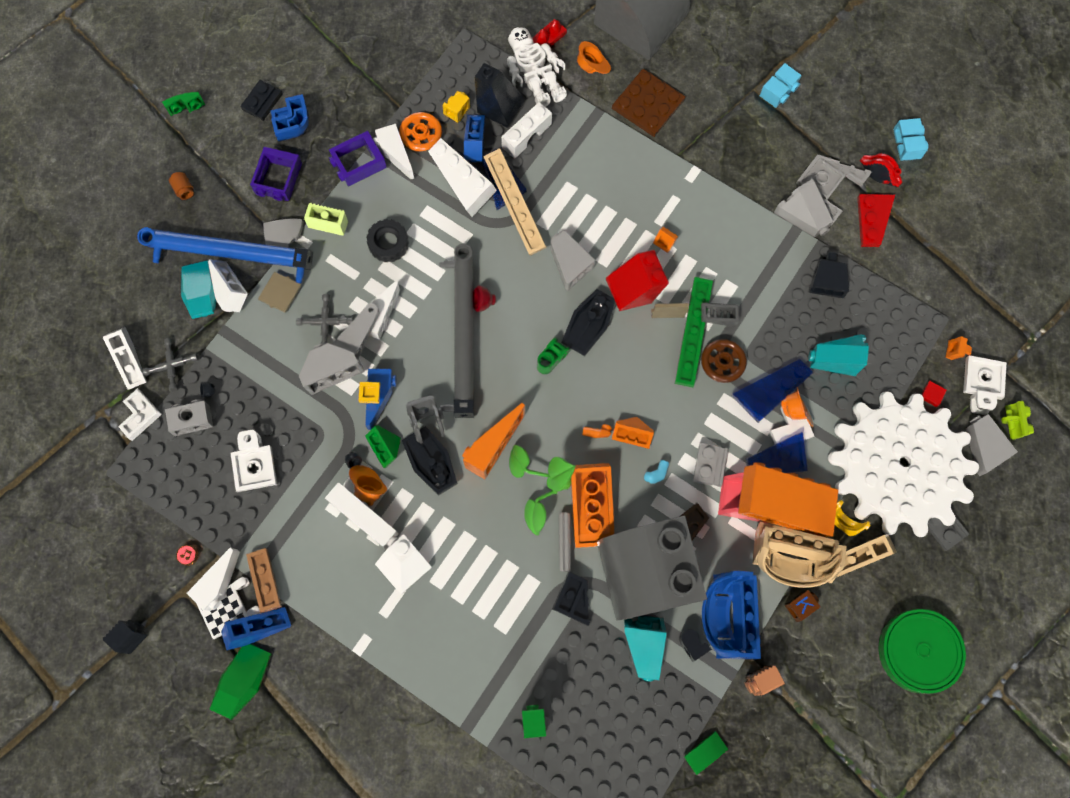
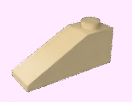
(868, 553)

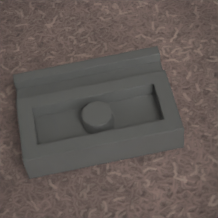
(947, 535)

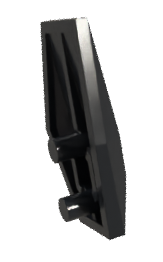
(589, 322)
(430, 461)

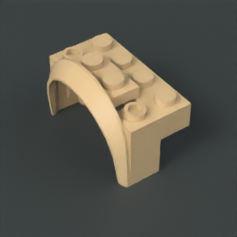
(823, 552)

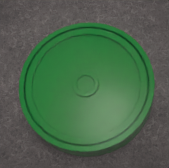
(922, 651)

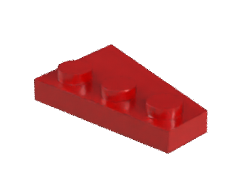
(873, 217)

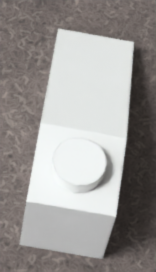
(393, 149)
(226, 286)
(385, 304)
(125, 357)
(215, 582)

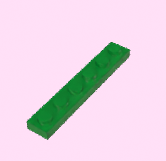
(693, 333)

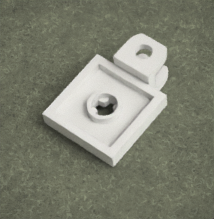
(984, 392)
(252, 453)

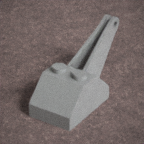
(339, 361)

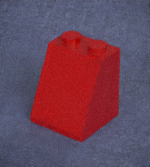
(637, 281)

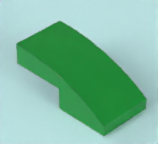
(705, 753)

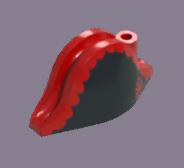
(883, 169)

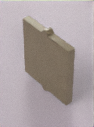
(279, 292)
(674, 310)

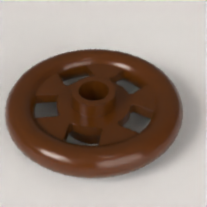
(737, 353)

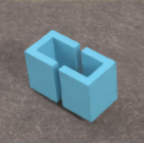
(779, 87)
(910, 133)

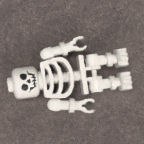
(529, 59)

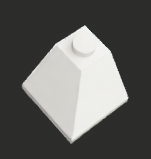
(402, 564)

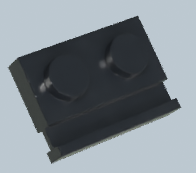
(261, 100)

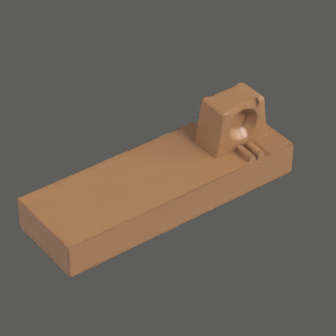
(263, 580)

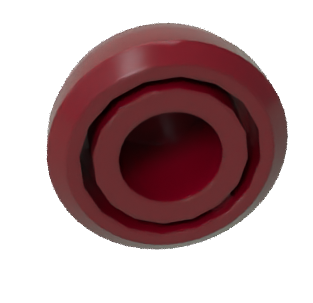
(482, 299)

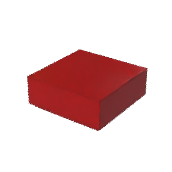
(933, 393)

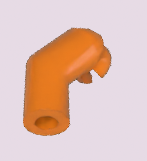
(604, 432)

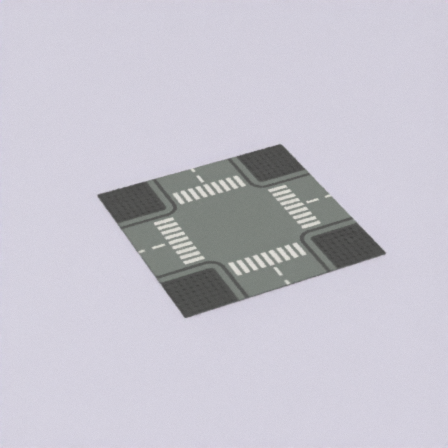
(481, 622)

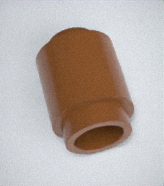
(181, 185)

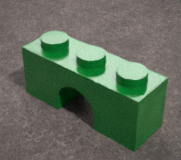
(533, 722)

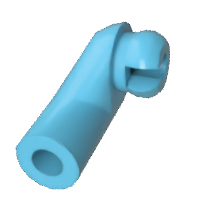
(657, 475)

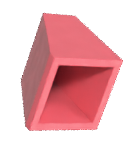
(730, 497)

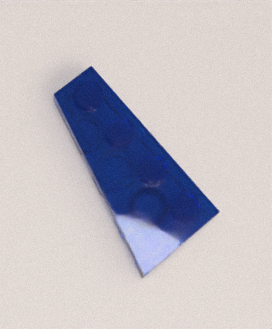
(767, 393)

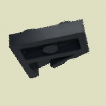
(573, 599)

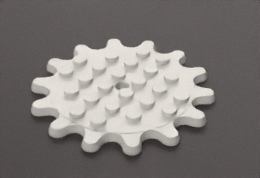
(896, 491)

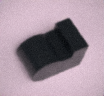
(690, 642)

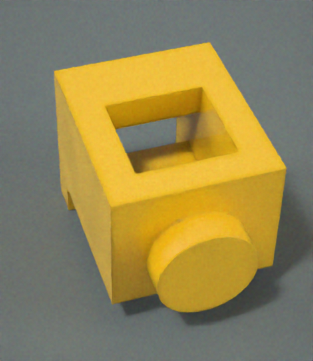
(456, 106)

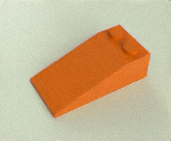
(487, 449)
(592, 503)

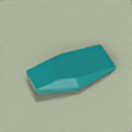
(198, 290)

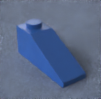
(474, 138)
(387, 382)
(254, 628)

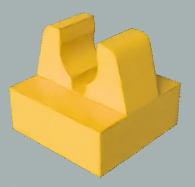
(369, 392)

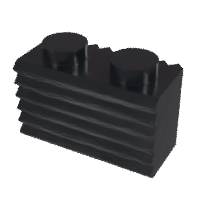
(125, 636)

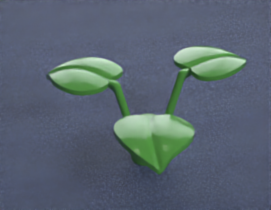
(558, 480)

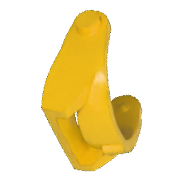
(846, 524)

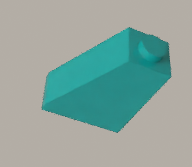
(841, 356)
(647, 643)

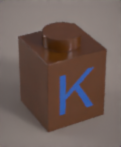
(803, 605)

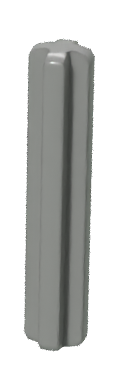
(564, 541)

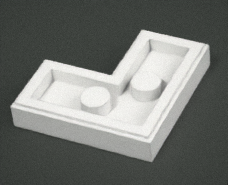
(143, 414)
(792, 428)

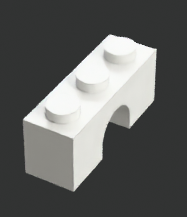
(517, 137)

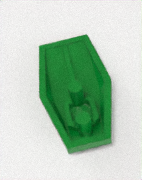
(240, 681)

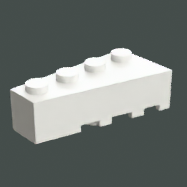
(464, 179)

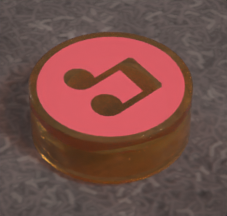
(187, 555)

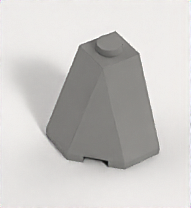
(806, 210)

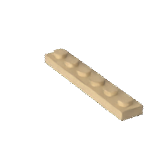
(514, 202)

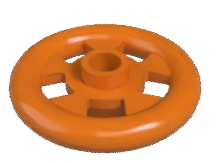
(415, 118)

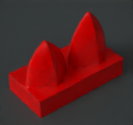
(550, 34)

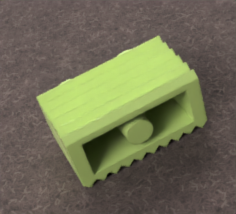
(326, 219)

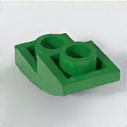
(177, 103)

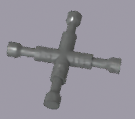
(324, 321)
(170, 364)

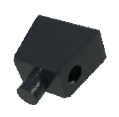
(830, 277)

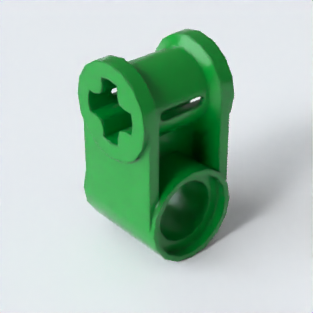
(554, 354)

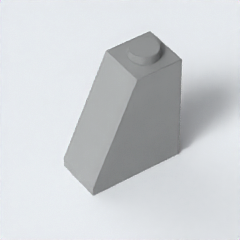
(570, 259)
(988, 444)

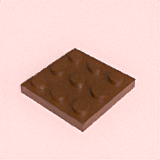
(648, 102)

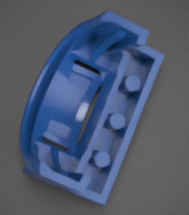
(743, 592)

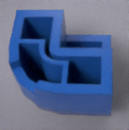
(290, 120)

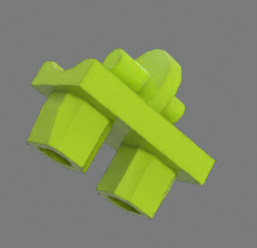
(1017, 420)

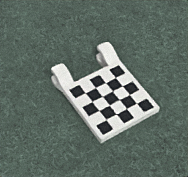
(230, 609)

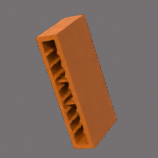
(788, 500)

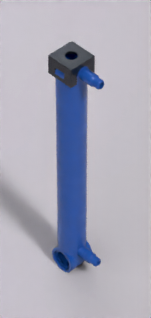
(226, 248)

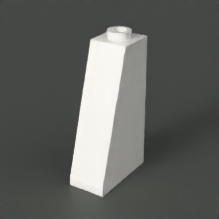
(362, 516)

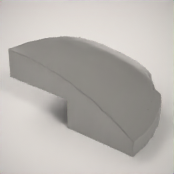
(282, 232)

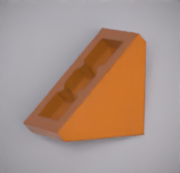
(633, 432)

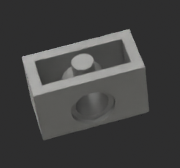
(200, 419)

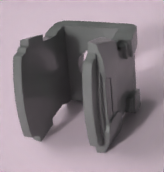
(414, 414)

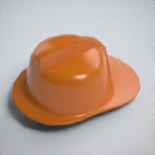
(591, 59)
(795, 408)
(367, 484)

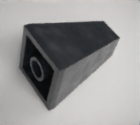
(496, 96)

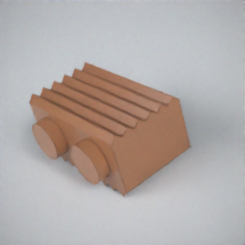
(763, 680)

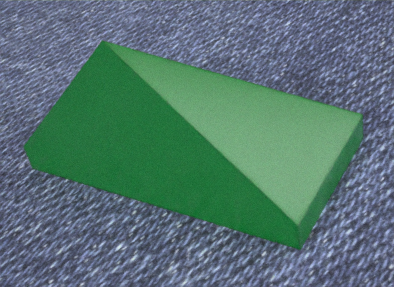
(383, 444)

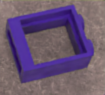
(281, 158)
(363, 171)

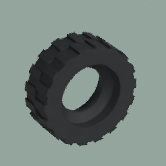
(380, 228)

